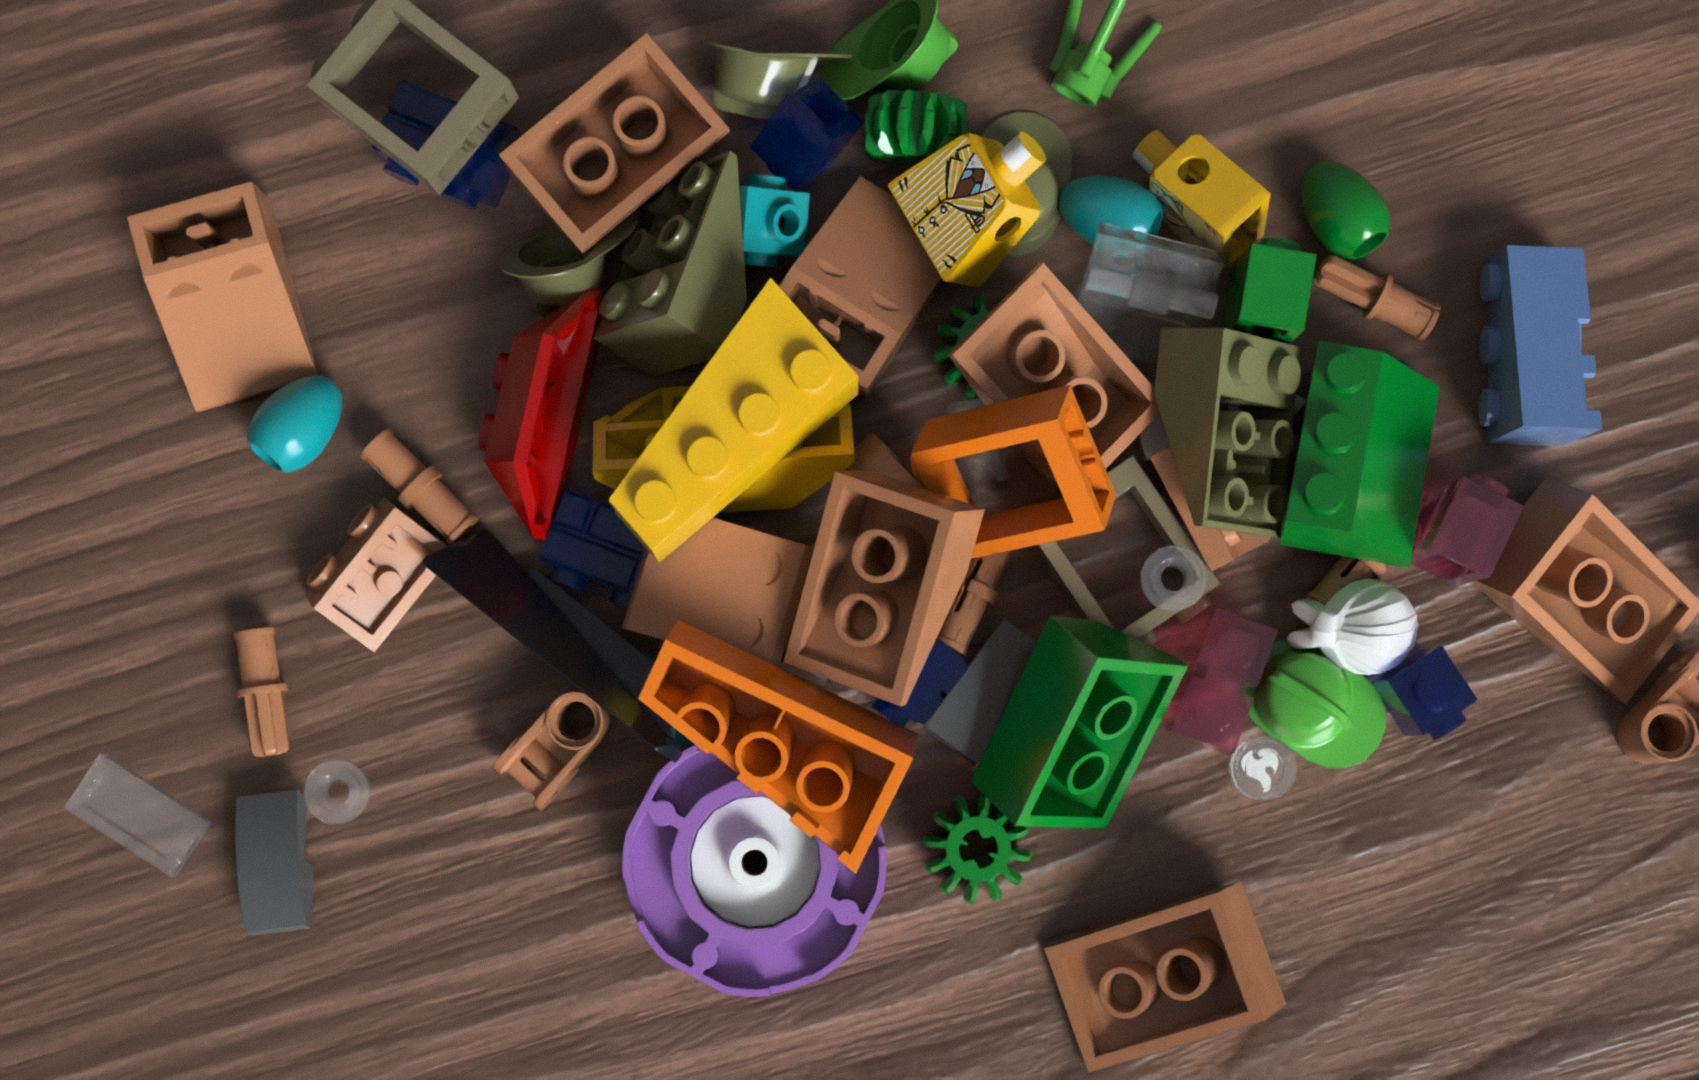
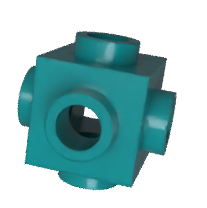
(772, 220)

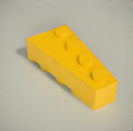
(737, 420)

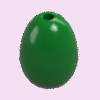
(1344, 210)

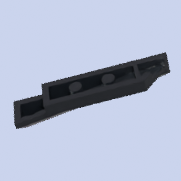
(556, 631)

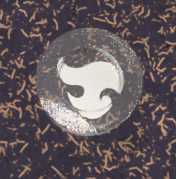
(1263, 768)

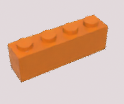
(784, 737)

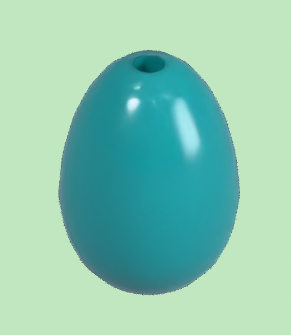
(1109, 201)
(296, 423)

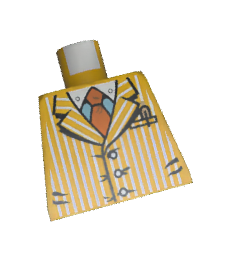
(1204, 194)
(971, 203)

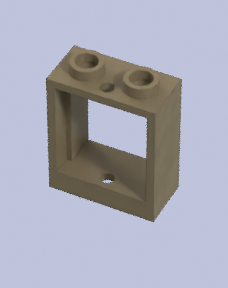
(460, 130)
(1125, 478)

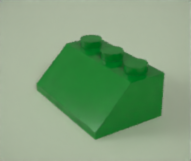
(1360, 456)
(1076, 725)

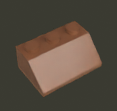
(613, 143)

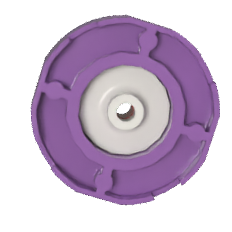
(717, 916)

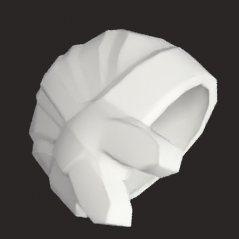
(1361, 628)

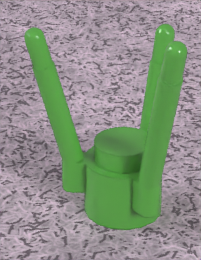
(1084, 72)

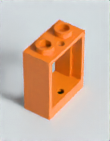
(1067, 445)

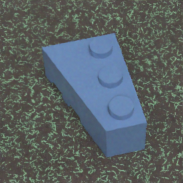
(1535, 347)

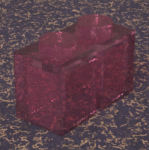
(1464, 529)
(1214, 707)

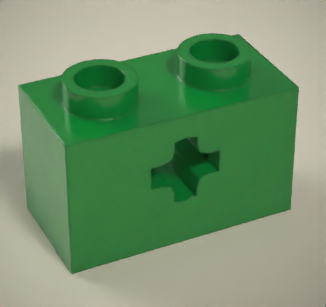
(1270, 290)

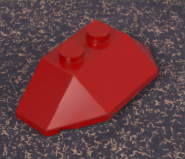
(542, 409)

